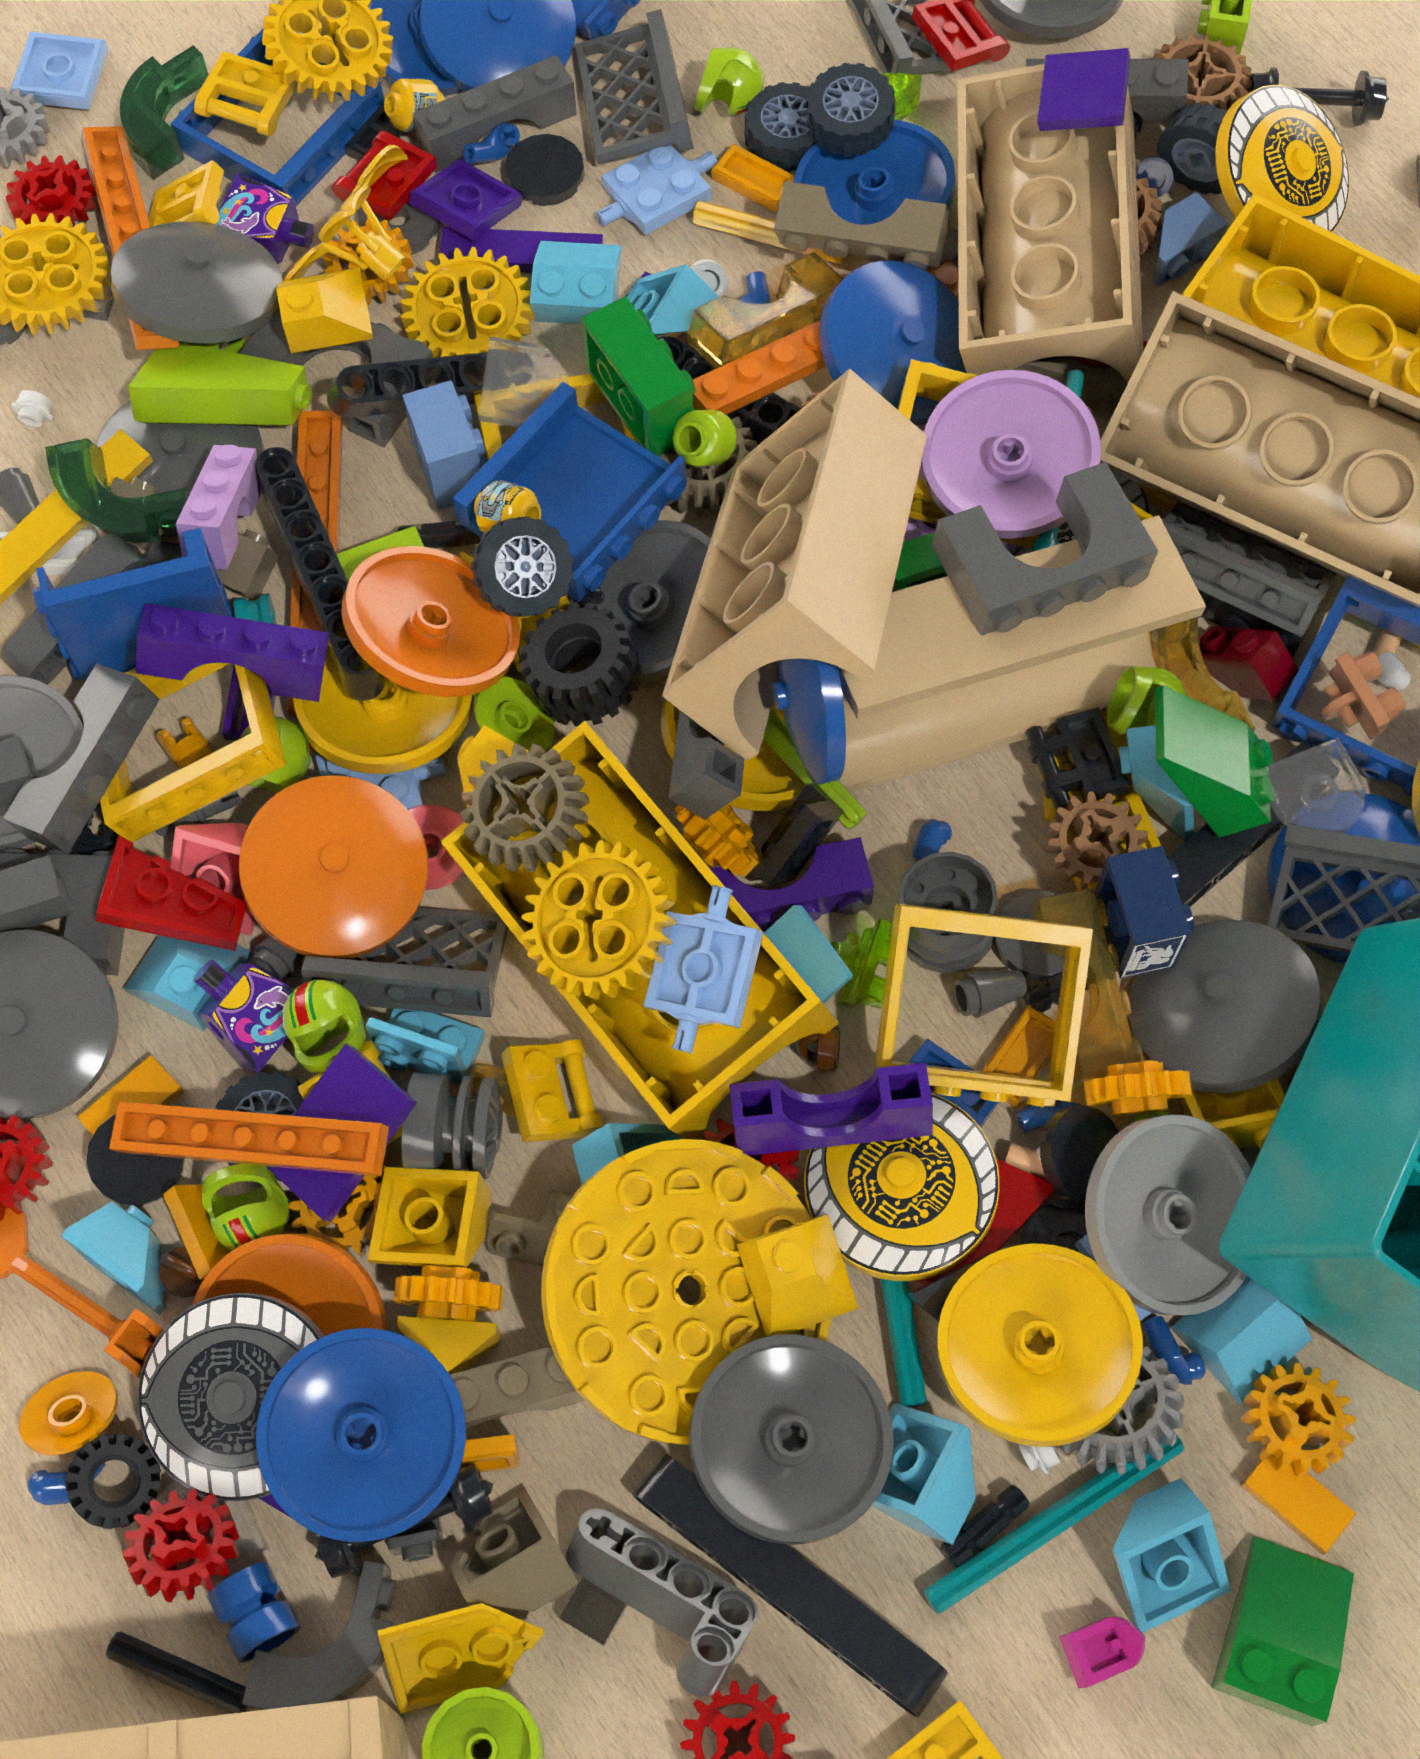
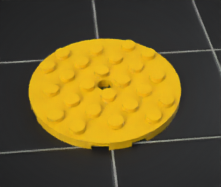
(617, 1270)

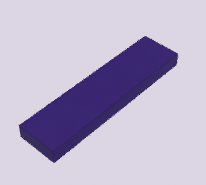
(517, 245)

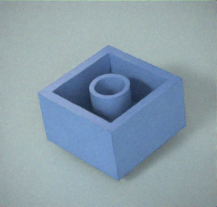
(444, 439)

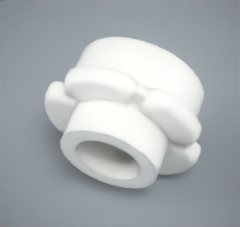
(32, 408)
(1040, 1457)

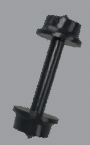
(1366, 99)
(467, 1495)

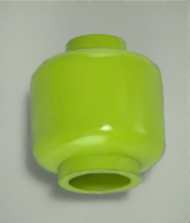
(704, 437)

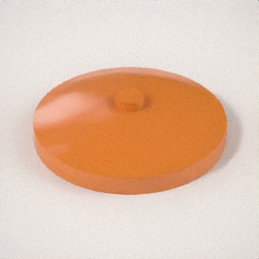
(425, 623)
(333, 867)
(305, 1273)

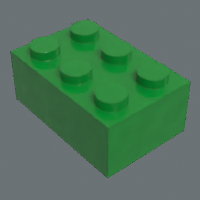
(636, 373)

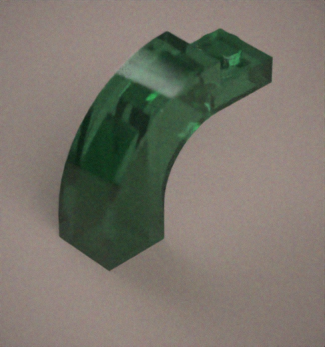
(149, 98)
(82, 483)

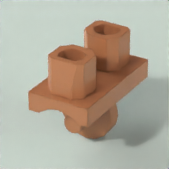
(1355, 700)

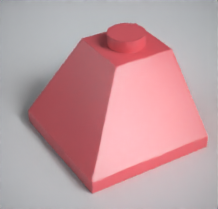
(213, 856)

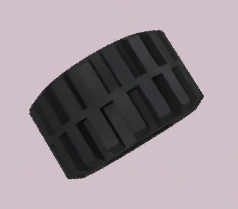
(569, 637)

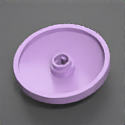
(1007, 448)

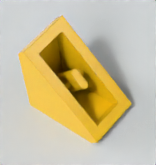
(453, 1342)

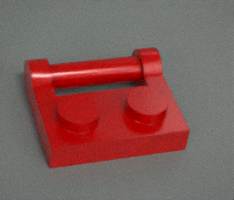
(959, 32)
(394, 186)

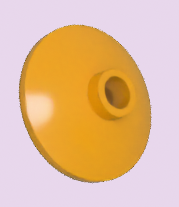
(68, 1413)

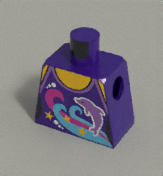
(264, 216)
(244, 1011)

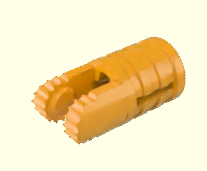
(188, 749)

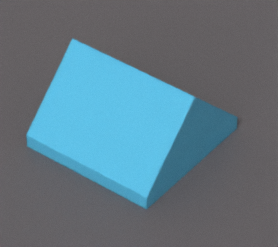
(1244, 1337)

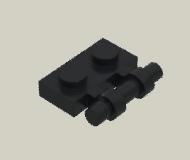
(1089, 753)

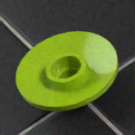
(514, 713)

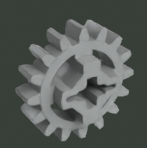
(21, 125)

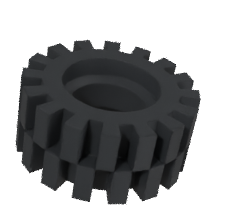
(82, 1470)

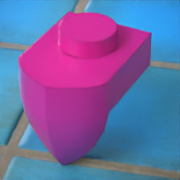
(1103, 1649)

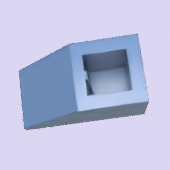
(1186, 237)

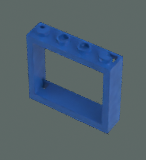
(307, 165)
(1385, 613)

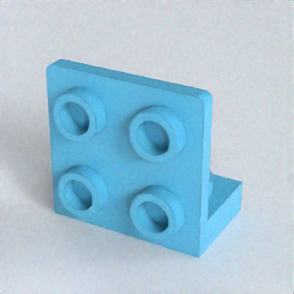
(809, 952)
(426, 1043)

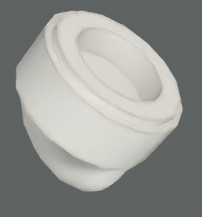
(712, 274)

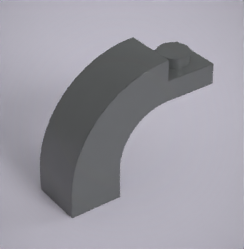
(338, 1669)

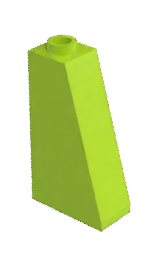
(217, 388)

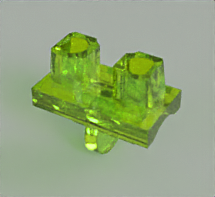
(863, 960)

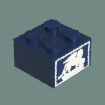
(1144, 911)

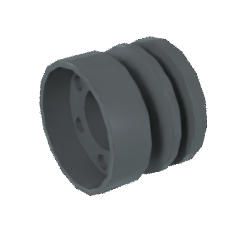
(948, 883)
(452, 1124)

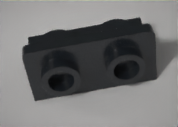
(798, 835)

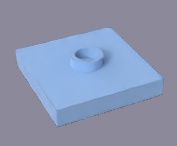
(60, 69)

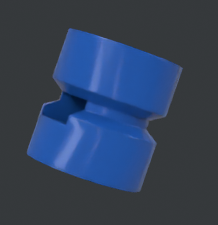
(253, 1612)

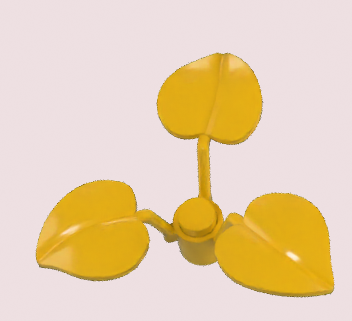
(375, 250)

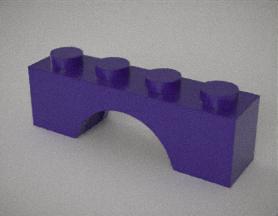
(179, 640)
(834, 883)
(884, 1107)

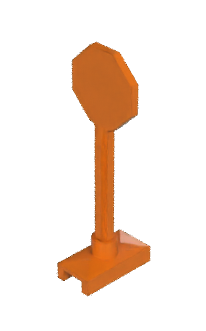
(128, 1339)

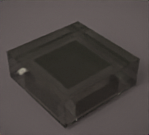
(593, 1612)

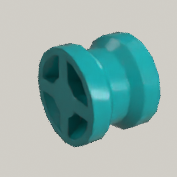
(257, 610)

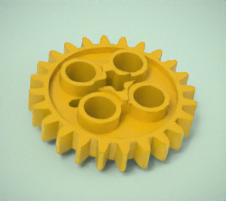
(328, 42)
(50, 273)
(506, 302)
(638, 918)

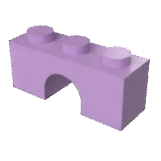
(221, 492)

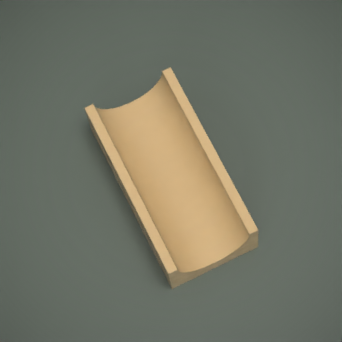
(1044, 232)
(1275, 444)
(798, 559)
(957, 693)

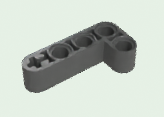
(32, 649)
(669, 1591)

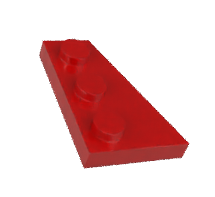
(158, 900)

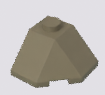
(512, 1559)

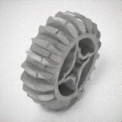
(1127, 1445)

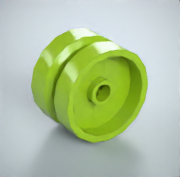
(482, 1715)

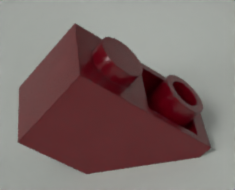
(1248, 661)

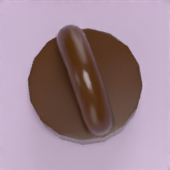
(828, 1049)
(179, 1273)

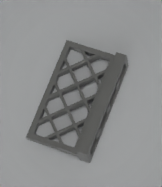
(890, 42)
(662, 75)
(1242, 575)
(1344, 854)
(421, 987)

